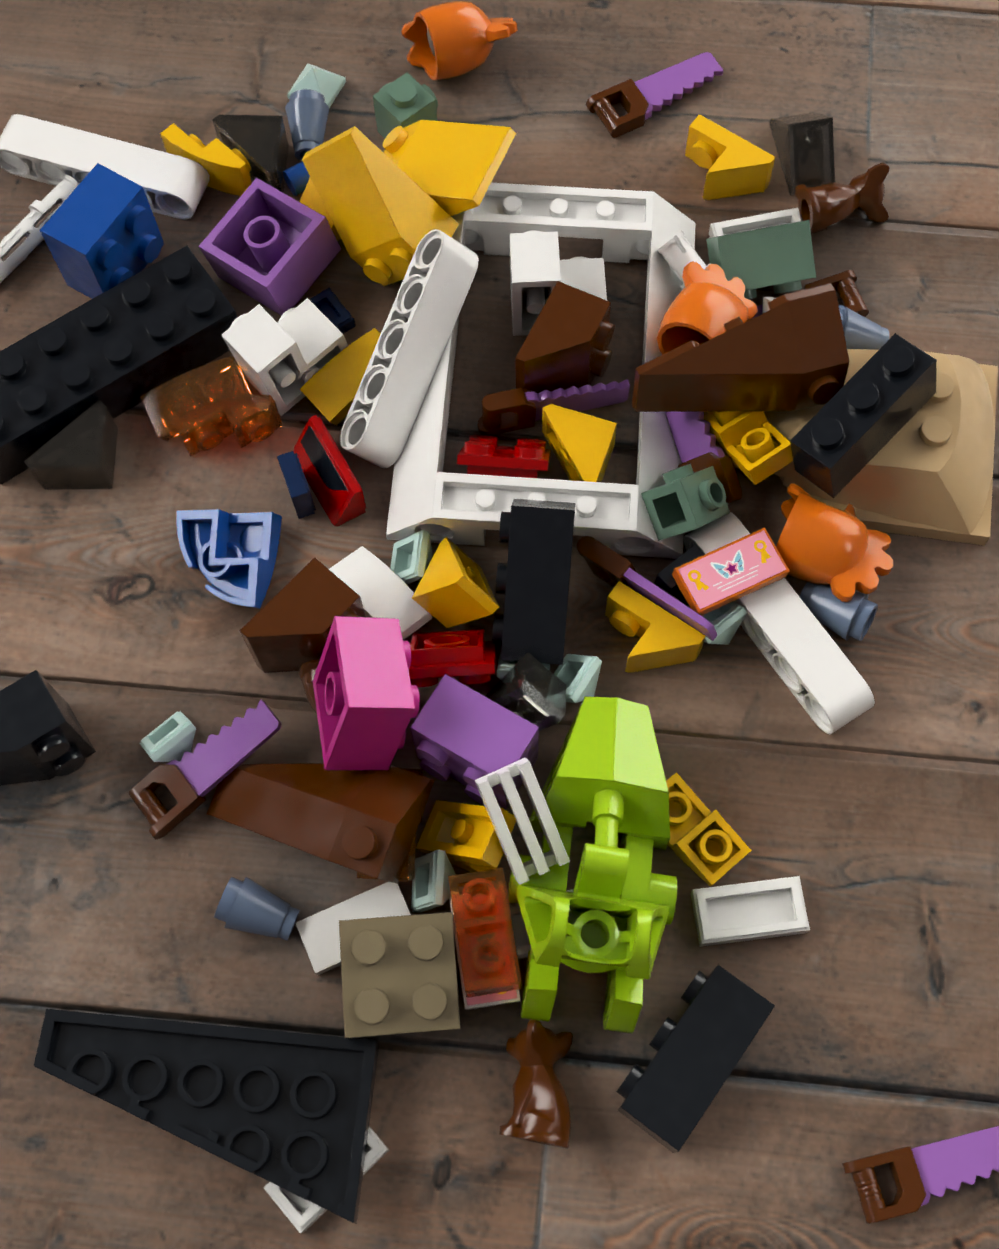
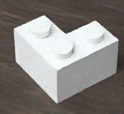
(537, 268)
(283, 354)

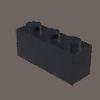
(864, 415)
(534, 580)
(693, 1057)

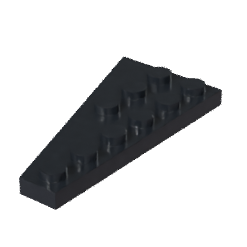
(255, 1097)

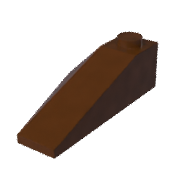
(771, 363)
(337, 815)

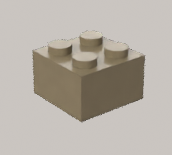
(398, 975)

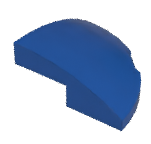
(231, 551)

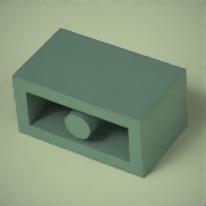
(766, 257)

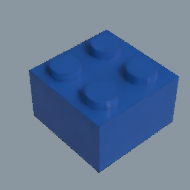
(102, 232)

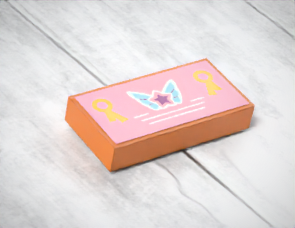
(730, 572)

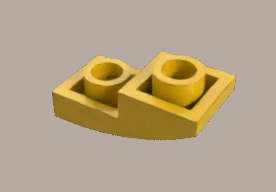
(226, 167)
(337, 382)
(750, 442)
(701, 836)

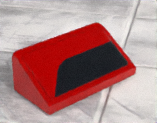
(329, 473)

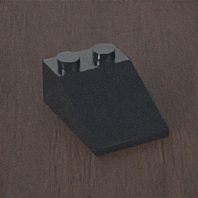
(38, 733)

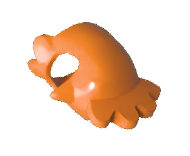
(459, 35)
(703, 307)
(831, 546)

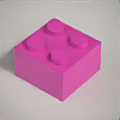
(364, 693)

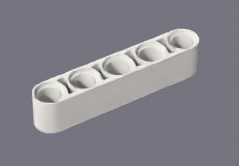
(51, 151)
(409, 349)
(794, 641)

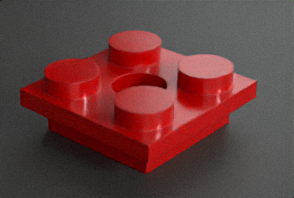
(488, 458)
(452, 654)

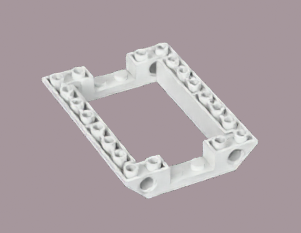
(469, 504)

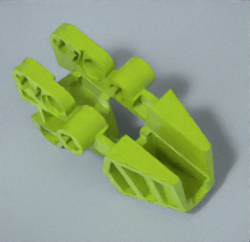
(618, 908)

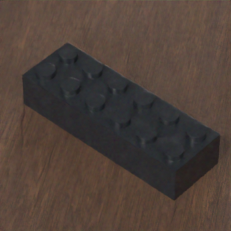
(109, 351)

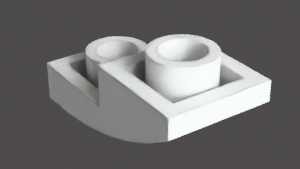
(381, 590)

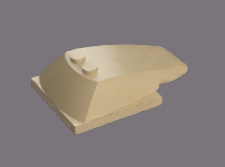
(934, 471)

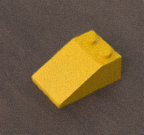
(450, 159)
(373, 204)

